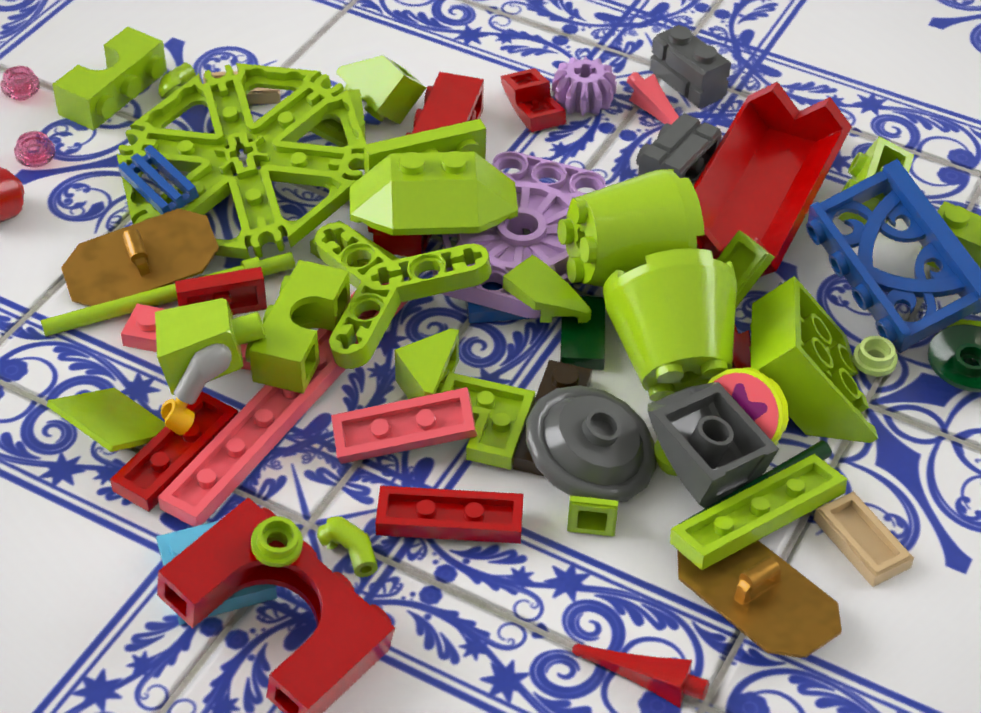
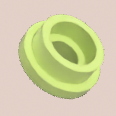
(875, 356)

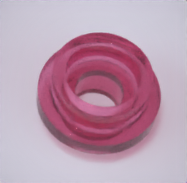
(19, 83)
(34, 149)

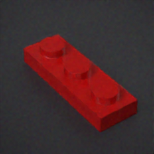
(169, 454)
(449, 514)

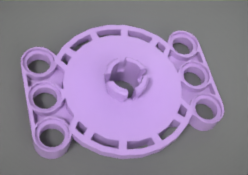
(539, 211)

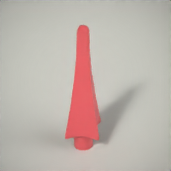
(651, 98)

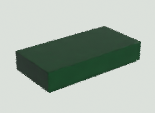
(585, 342)

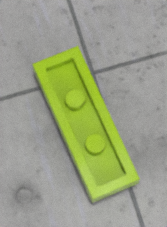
(460, 137)

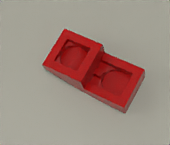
(532, 100)

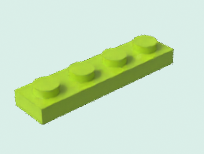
(757, 511)

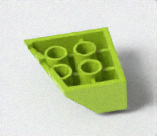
(811, 363)

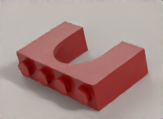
(348, 629)

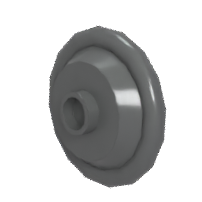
(590, 444)

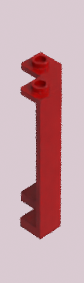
(768, 171)

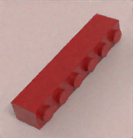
(446, 103)

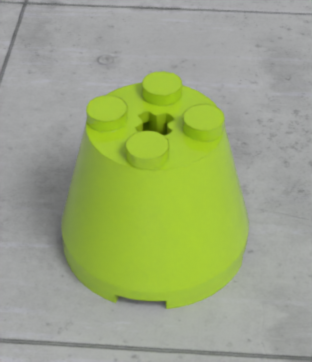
(627, 222)
(675, 318)

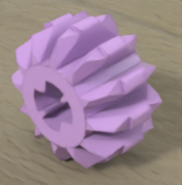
(584, 86)

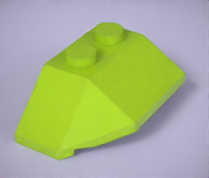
(433, 194)

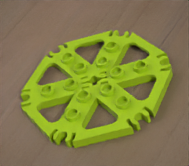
(267, 143)

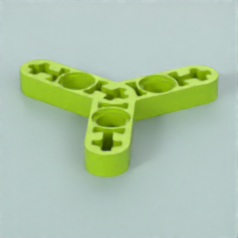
(387, 298)

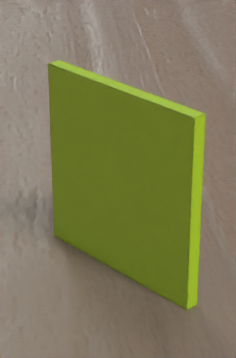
(109, 418)

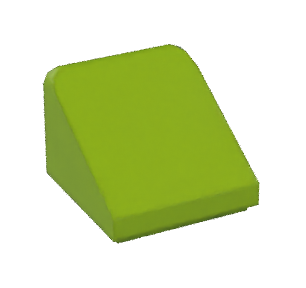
(592, 516)

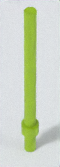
(150, 298)

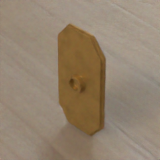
(140, 257)
(766, 600)

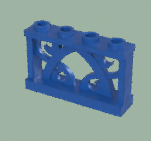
(904, 201)

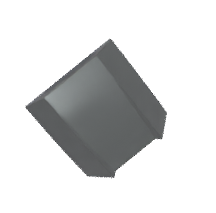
(710, 441)

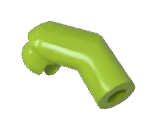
(175, 79)
(356, 541)

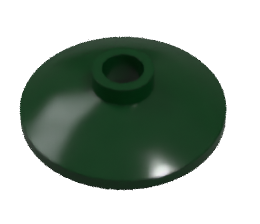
(956, 356)

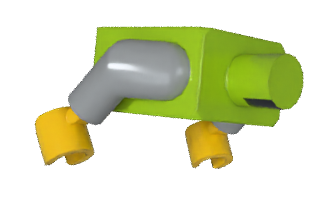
(196, 347)

